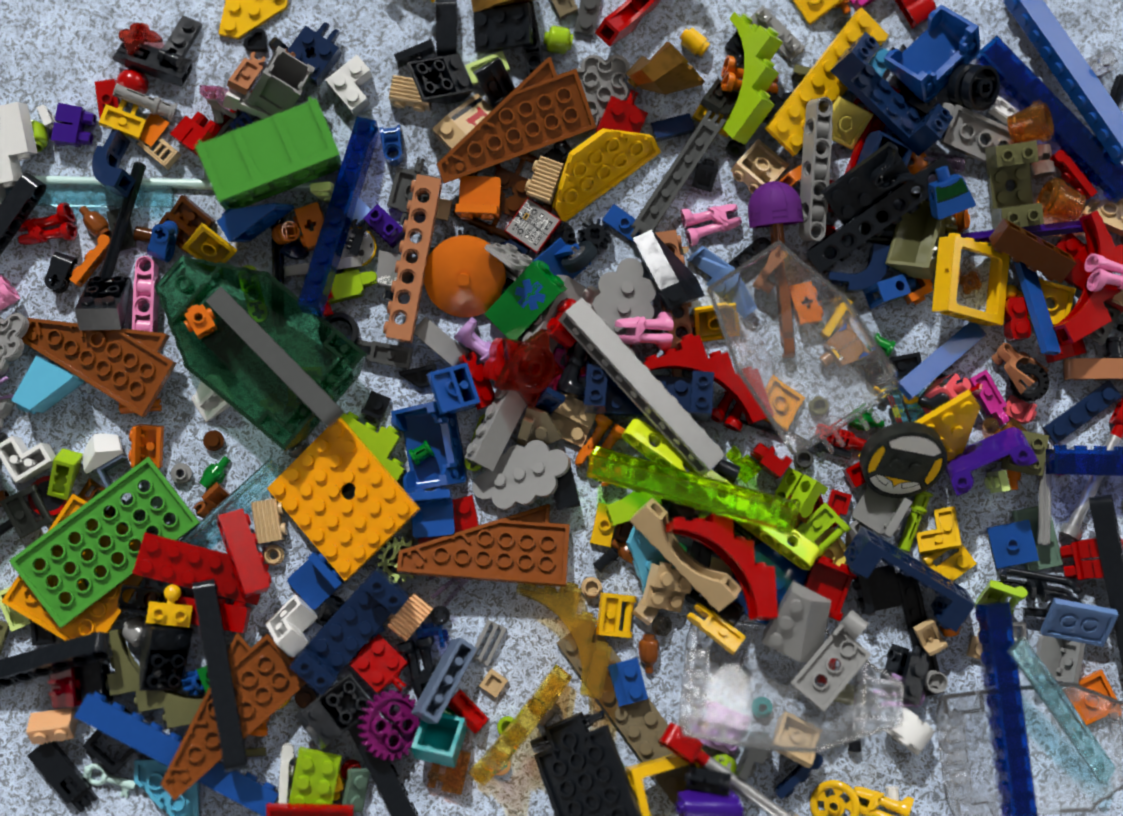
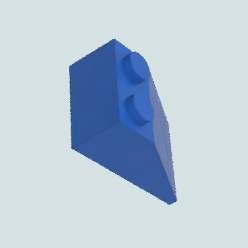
(249, 222)

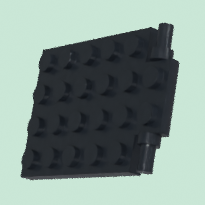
(584, 769)

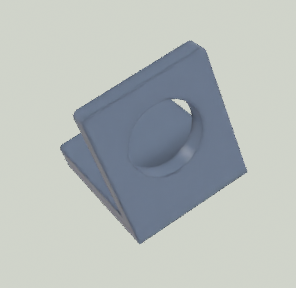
(109, 465)

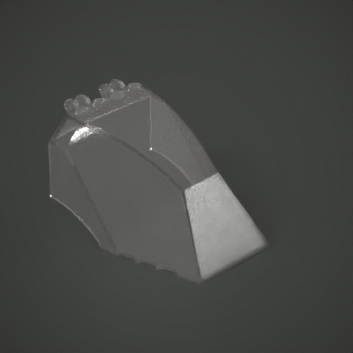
(800, 348)

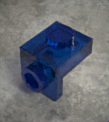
(428, 629)

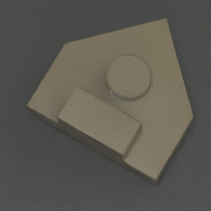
(537, 426)

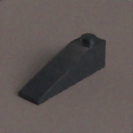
(672, 279)

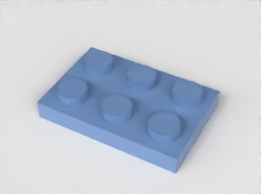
(1079, 622)

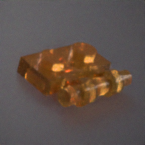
(454, 778)

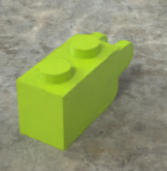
(351, 284)

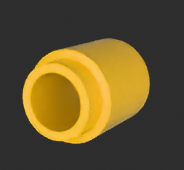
(694, 42)

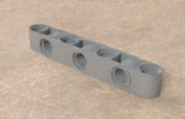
(815, 168)

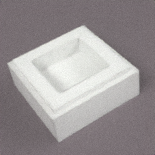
(46, 116)

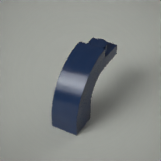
(107, 161)
(872, 273)

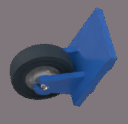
(568, 259)

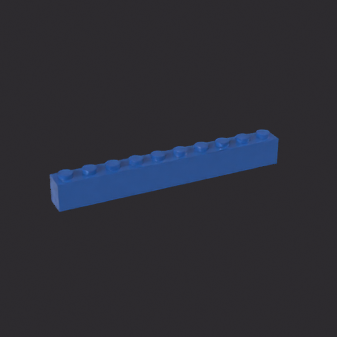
(1071, 72)
(163, 746)

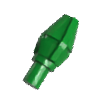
(856, 424)
(214, 473)

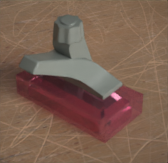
(215, 97)

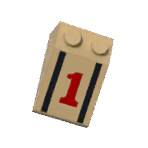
(461, 121)

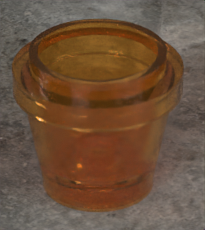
(1031, 123)
(1060, 200)

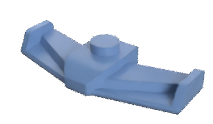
(710, 264)

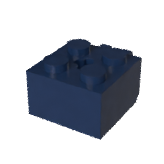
(312, 42)
(877, 139)

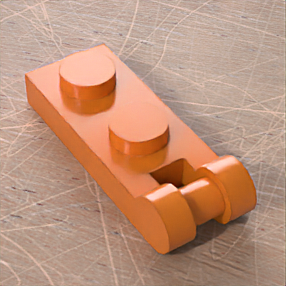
(91, 262)

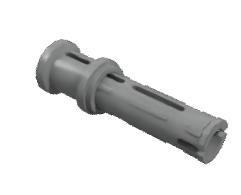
(155, 104)

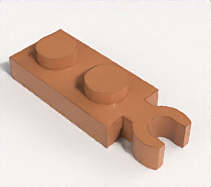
(246, 74)

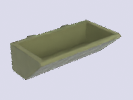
(916, 241)

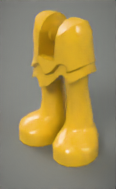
(876, 798)

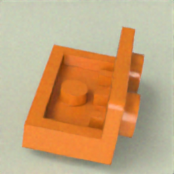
(146, 442)

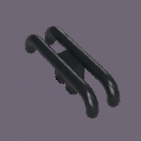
(1037, 583)

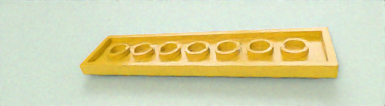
(819, 82)

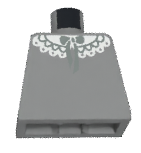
(387, 274)

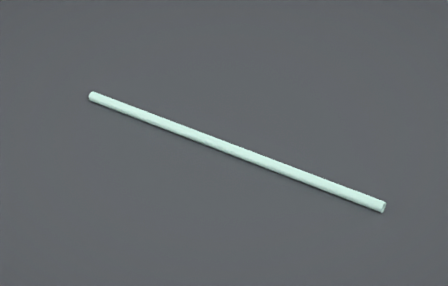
(176, 183)

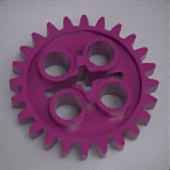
(379, 739)

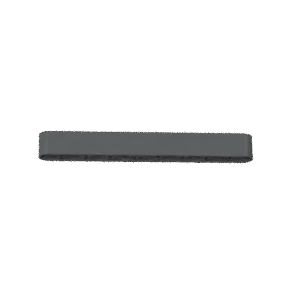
(275, 357)

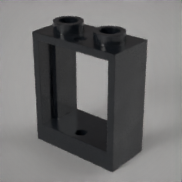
(106, 763)

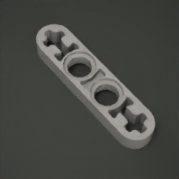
(300, 269)

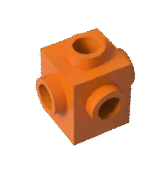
(203, 327)

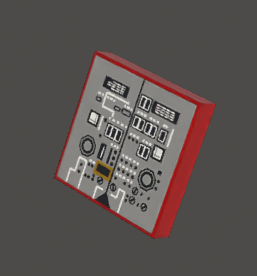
(532, 226)

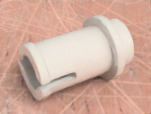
(893, 793)

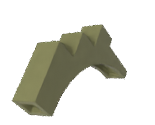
(178, 708)

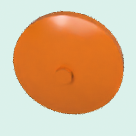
(463, 276)

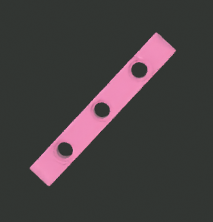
(143, 293)

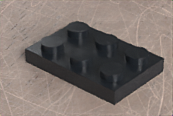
(503, 28)

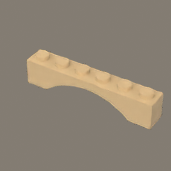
(712, 584)

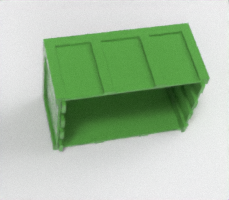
(270, 156)

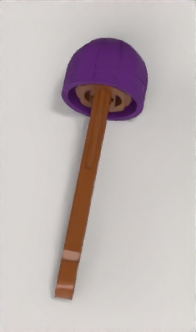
(774, 206)

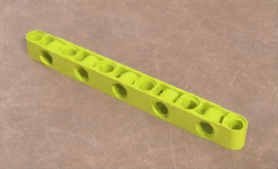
(639, 434)

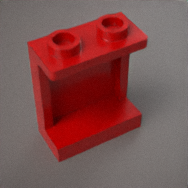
(830, 582)

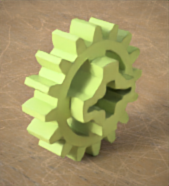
(387, 562)

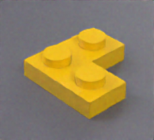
(946, 535)

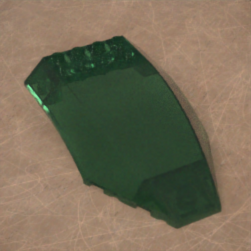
(232, 366)

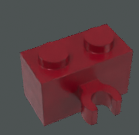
(65, 688)

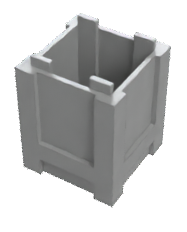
(280, 83)

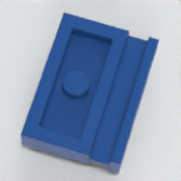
(628, 681)

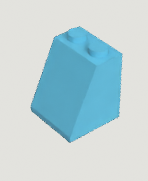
(44, 386)

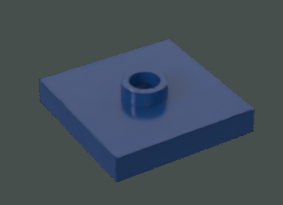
(1012, 543)

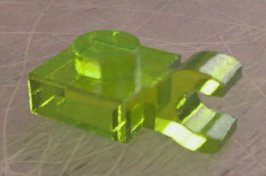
(748, 466)

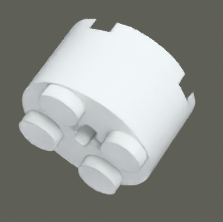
(912, 733)

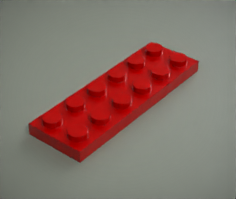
(188, 563)

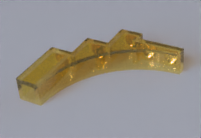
(565, 604)
(521, 725)

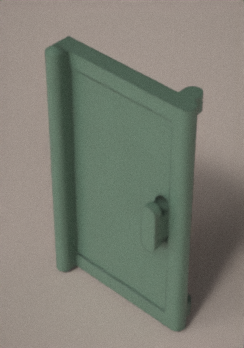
(1048, 555)

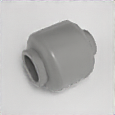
(132, 630)

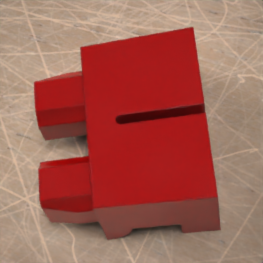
(192, 130)
(769, 462)
(1083, 568)

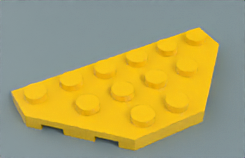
(245, 15)
(599, 166)
(953, 422)

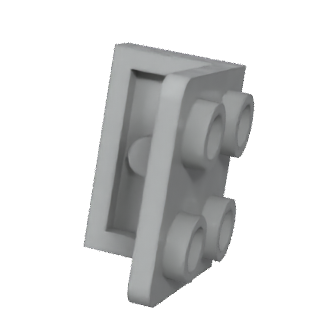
(513, 260)
(881, 512)
(1061, 657)

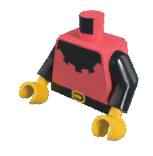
(940, 392)

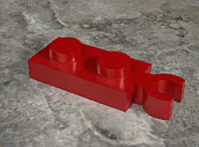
(483, 385)

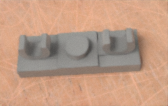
(791, 45)

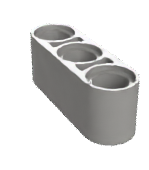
(439, 342)

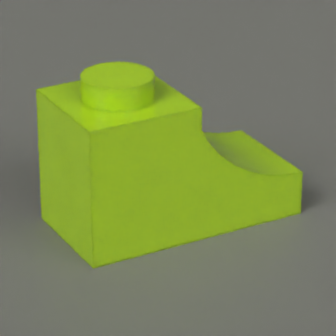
(64, 473)

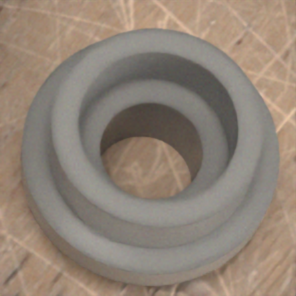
(187, 473)

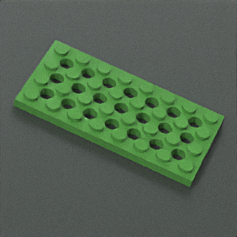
(77, 522)

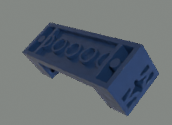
(887, 104)
(607, 398)
(952, 601)
(349, 630)

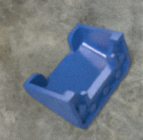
(935, 54)
(443, 435)

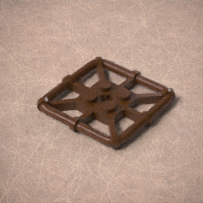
(507, 205)

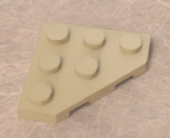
(1110, 212)

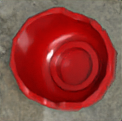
(133, 80)

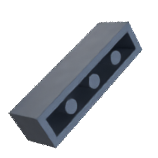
(444, 681)

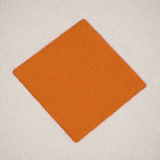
(153, 129)

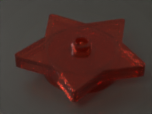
(528, 366)

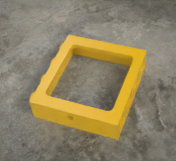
(947, 283)
(638, 772)

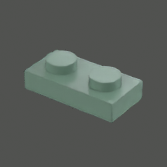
(356, 788)

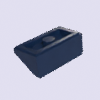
(672, 127)

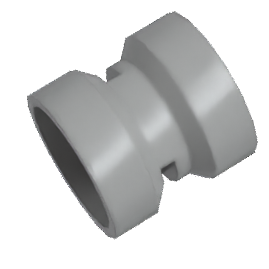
(938, 683)

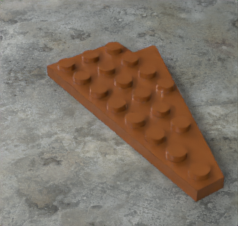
(532, 116)
(117, 362)
(509, 550)
(260, 686)

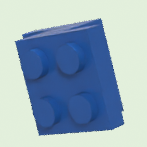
(453, 389)

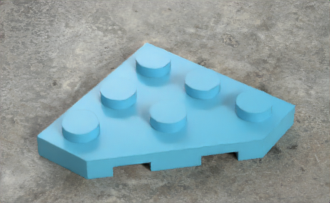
(644, 554)
(149, 775)

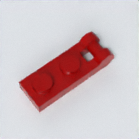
(1072, 174)

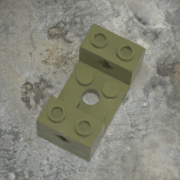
(1013, 164)

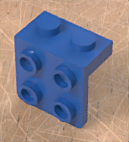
(435, 513)
(315, 580)

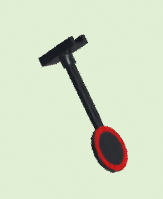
(52, 503)

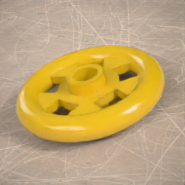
(839, 788)

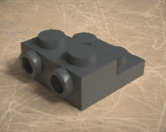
(746, 763)

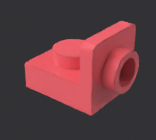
(1020, 410)

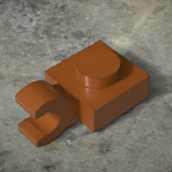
(212, 499)

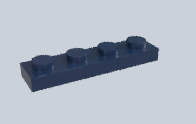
(1082, 412)

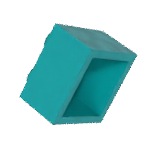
(440, 741)

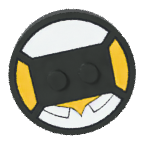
(903, 459)

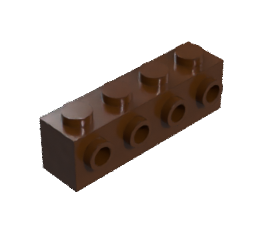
(1032, 251)

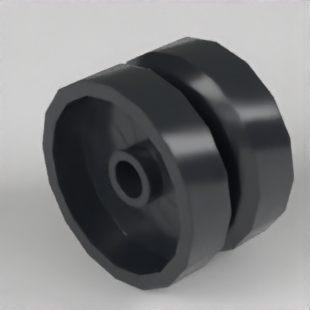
(973, 86)

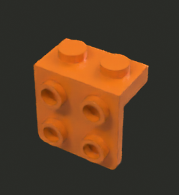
(479, 197)

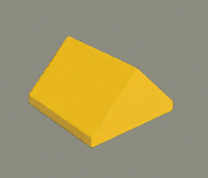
(209, 246)
(706, 323)

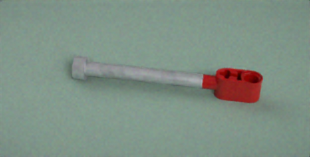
(1072, 528)
(690, 750)

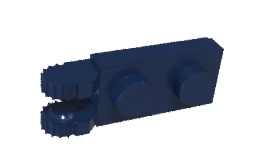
(798, 775)

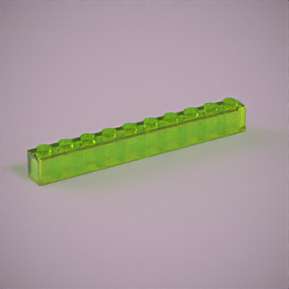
(693, 490)

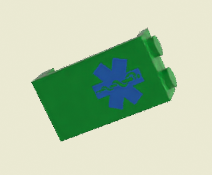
(525, 300)

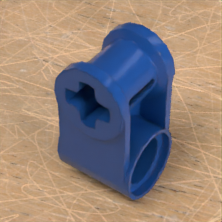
(392, 141)
(163, 241)

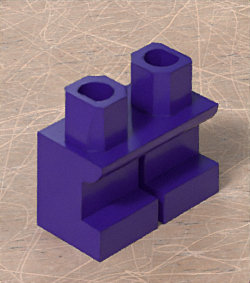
(71, 126)
(385, 225)

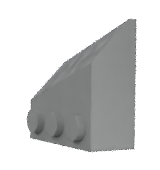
(799, 624)

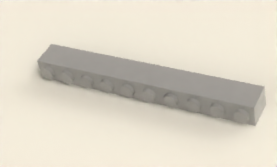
(641, 387)
(508, 405)

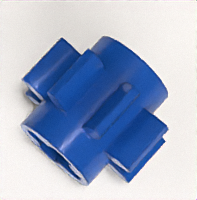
(192, 683)

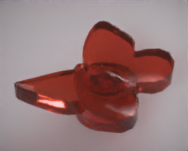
(136, 35)

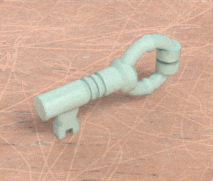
(126, 784)

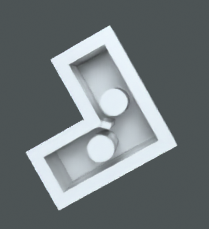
(346, 84)
(25, 463)
(290, 623)

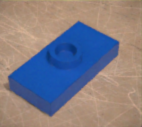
(620, 221)

